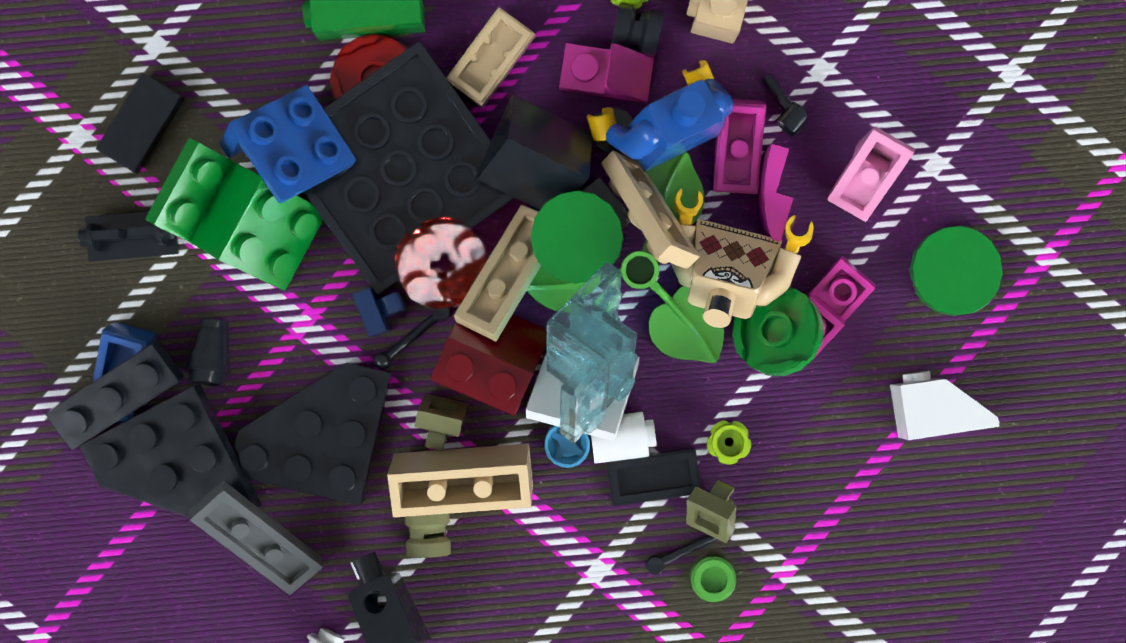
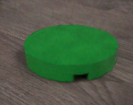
(576, 236)
(956, 271)
(780, 335)

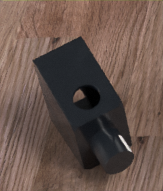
(399, 619)

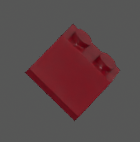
(492, 369)

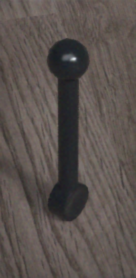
(383, 359)
(656, 564)

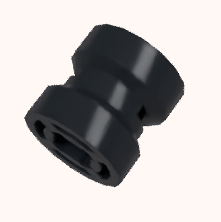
(638, 29)

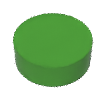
(713, 578)

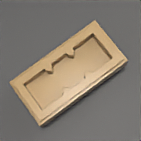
(490, 57)

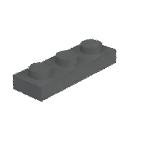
(255, 537)

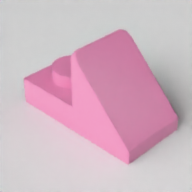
(870, 173)

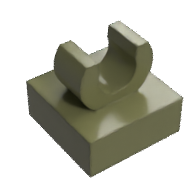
(441, 419)
(712, 511)

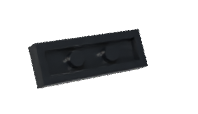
(115, 395)

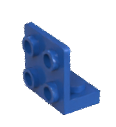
(289, 144)

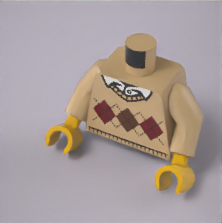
(735, 266)

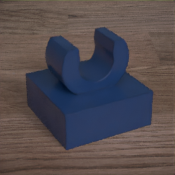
(376, 310)

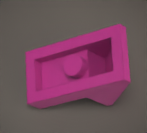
(606, 72)

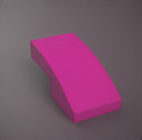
(773, 206)

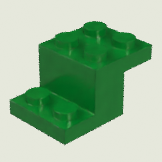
(234, 215)

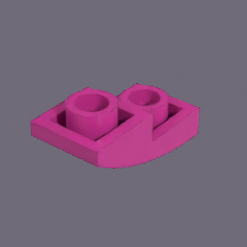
(839, 295)

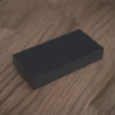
(140, 123)
(653, 477)

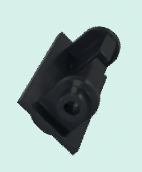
(125, 237)

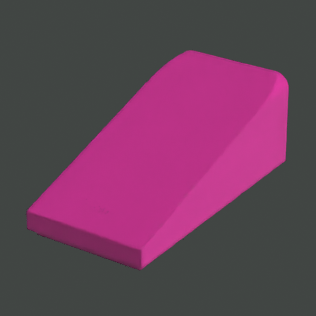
(740, 148)

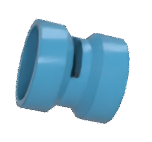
(564, 452)

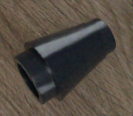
(210, 354)

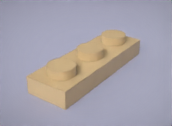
(649, 211)
(502, 279)

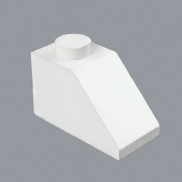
(935, 408)

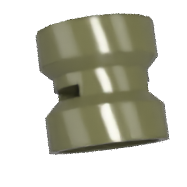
(434, 542)

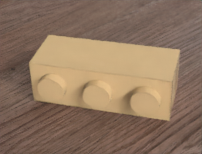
(460, 480)

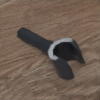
(793, 116)

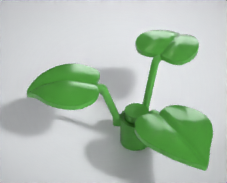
(673, 326)

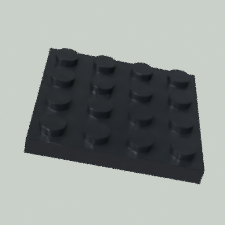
(412, 163)

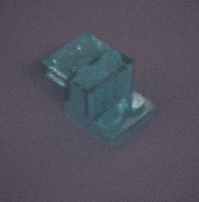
(591, 353)

